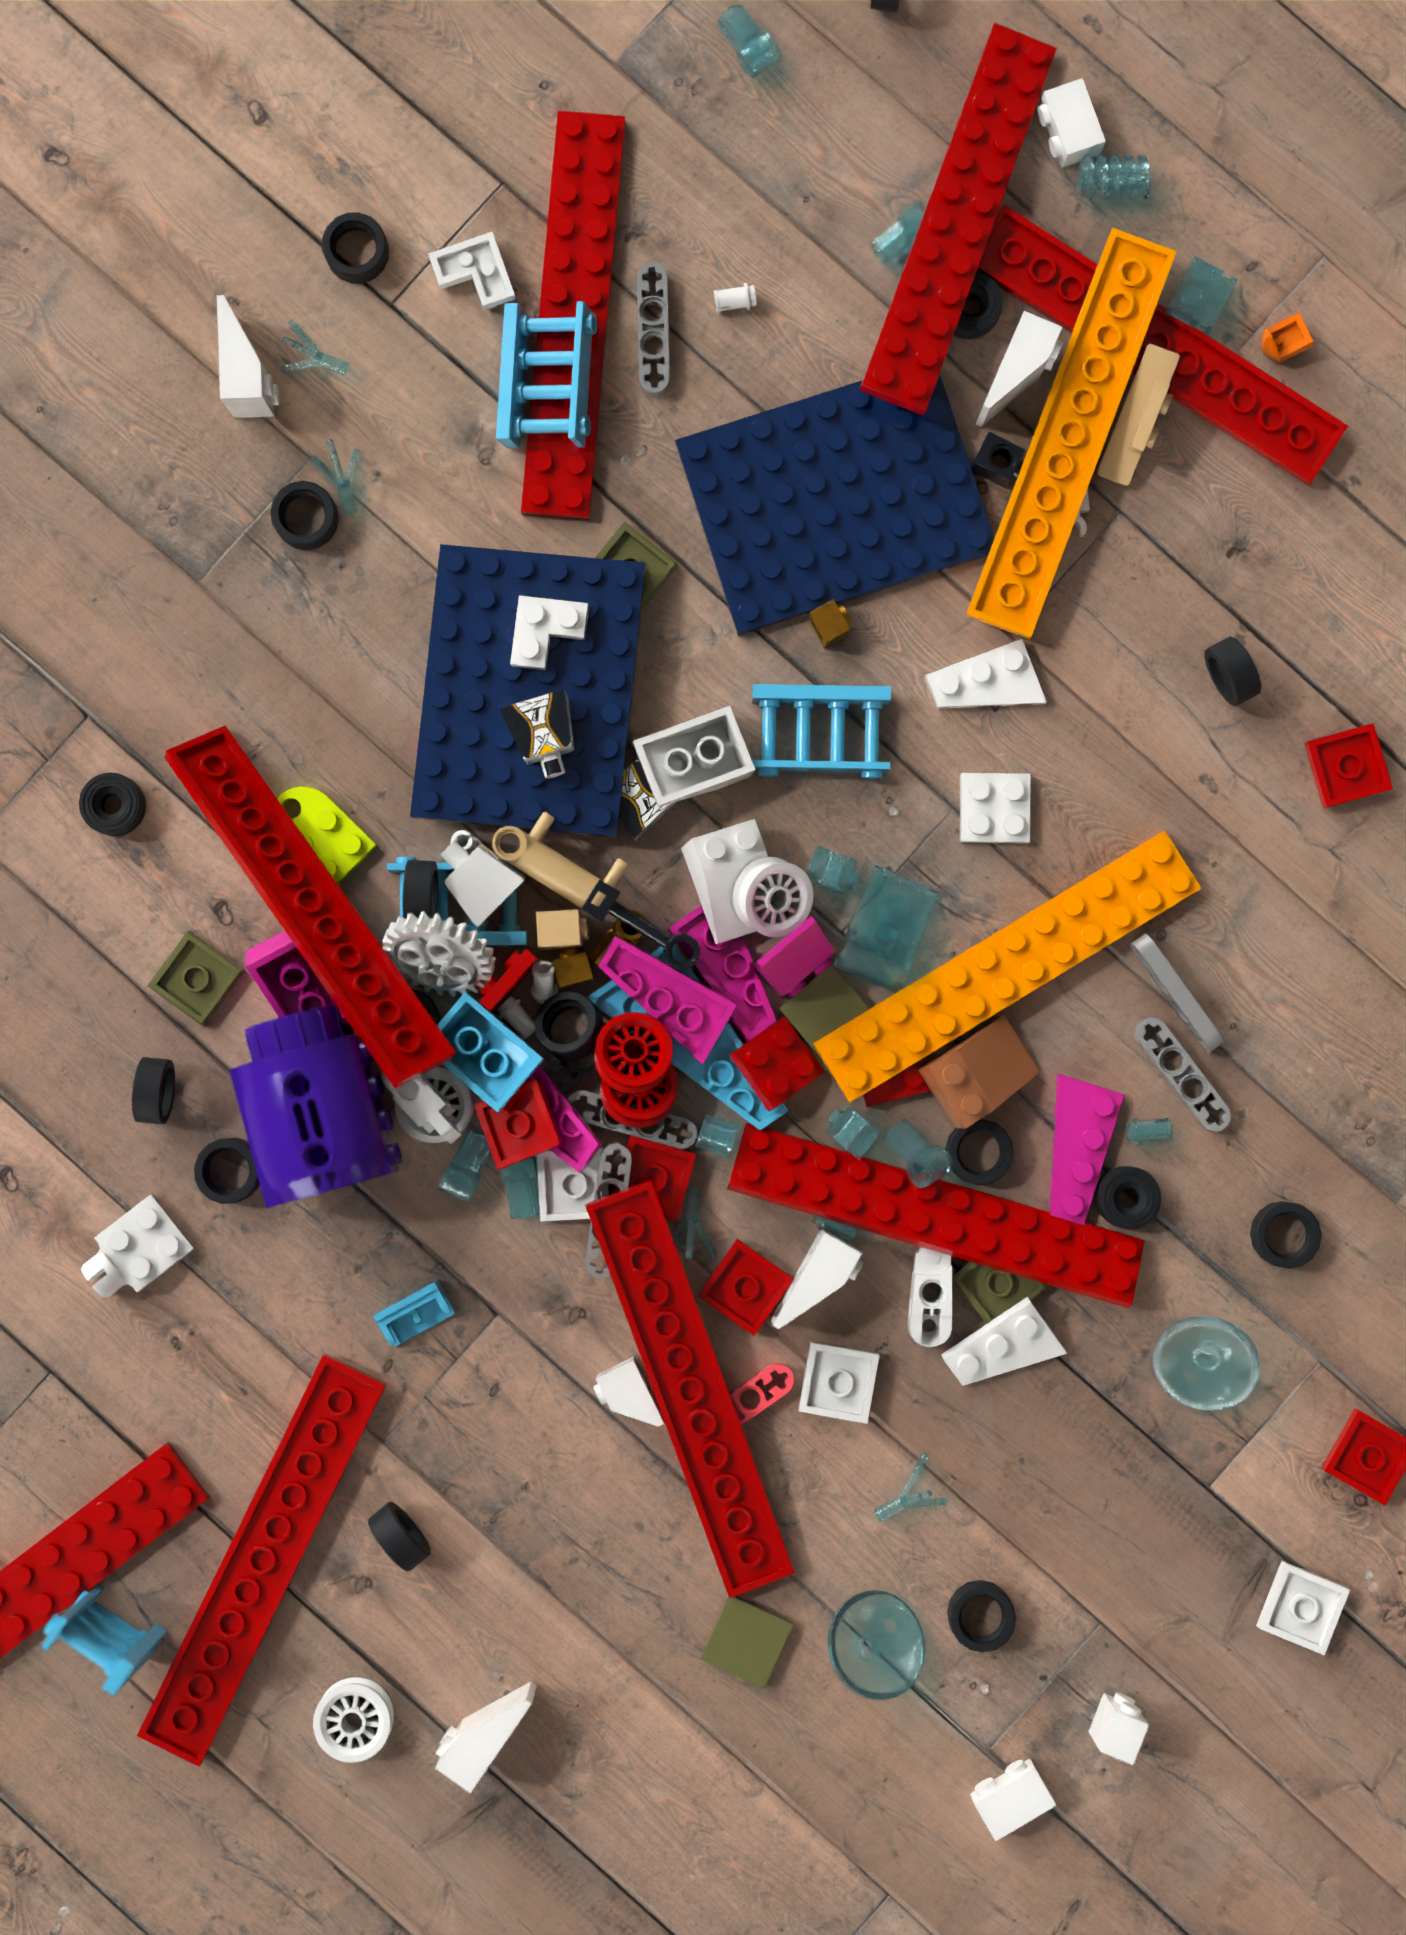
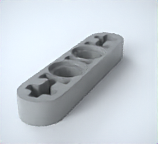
(653, 329)
(1177, 993)
(1185, 1071)
(671, 1138)
(605, 1165)

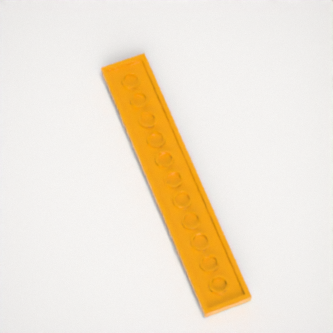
(1071, 433)
(1006, 966)

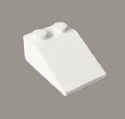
(1029, 353)
(244, 381)
(694, 757)
(715, 865)
(819, 1275)
(476, 1741)

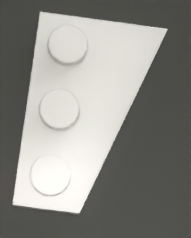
(989, 679)
(1003, 1345)

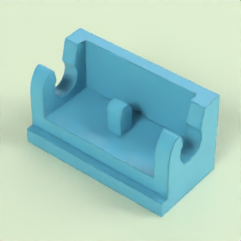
(414, 1313)

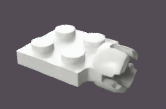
(136, 1249)

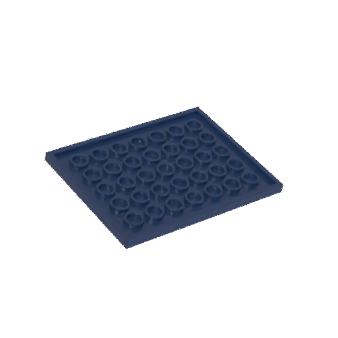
(832, 501)
(465, 752)

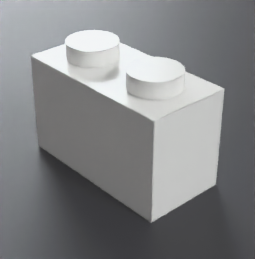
(1071, 123)
(1118, 1727)
(1012, 1798)

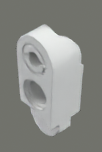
(425, 1106)
(928, 1268)

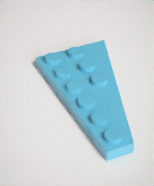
(718, 1072)

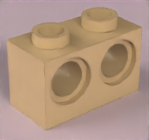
(561, 929)

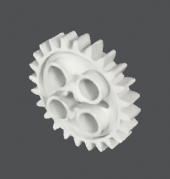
(439, 954)

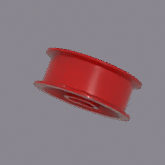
(621, 1025)
(641, 1117)

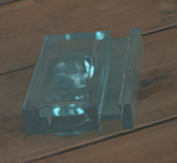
(1201, 295)

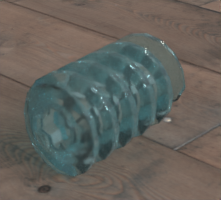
(1113, 175)

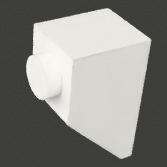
(628, 1392)

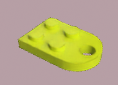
(329, 831)

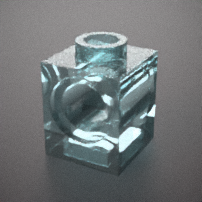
(832, 870)
(851, 1131)
(717, 1135)

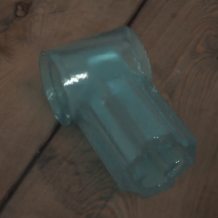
(754, 48)
(899, 237)
(923, 1162)
(463, 1173)
(521, 1189)

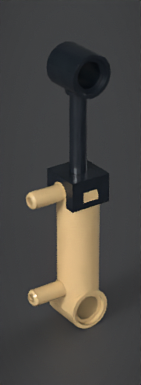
(581, 887)

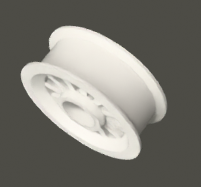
(754, 891)
(465, 1108)
(364, 1749)

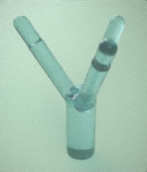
(319, 358)
(341, 482)
(691, 1221)
(903, 1502)

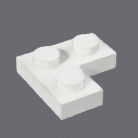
(475, 260)
(538, 621)

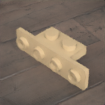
(1137, 419)

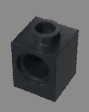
(993, 446)

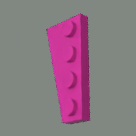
(728, 971)
(679, 1002)
(1082, 1134)
(578, 1139)

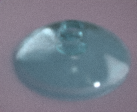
(1203, 1378)
(893, 1643)

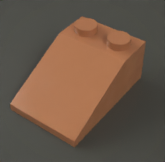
(979, 1072)

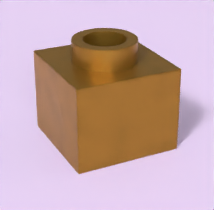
(830, 623)
(573, 968)

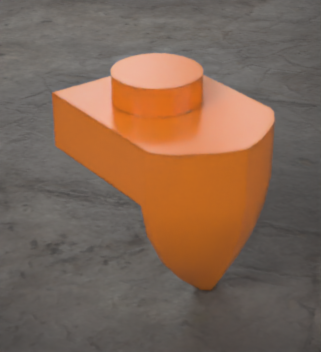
(1286, 339)

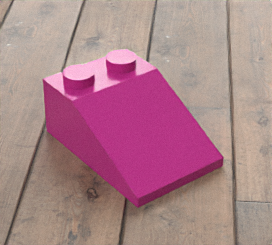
(795, 958)
(286, 977)

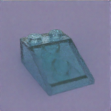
(886, 929)

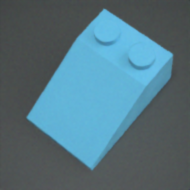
(488, 1052)

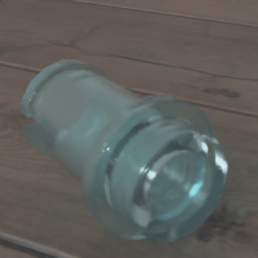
(1148, 1130)
(841, 1230)

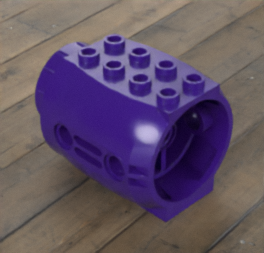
(298, 1126)

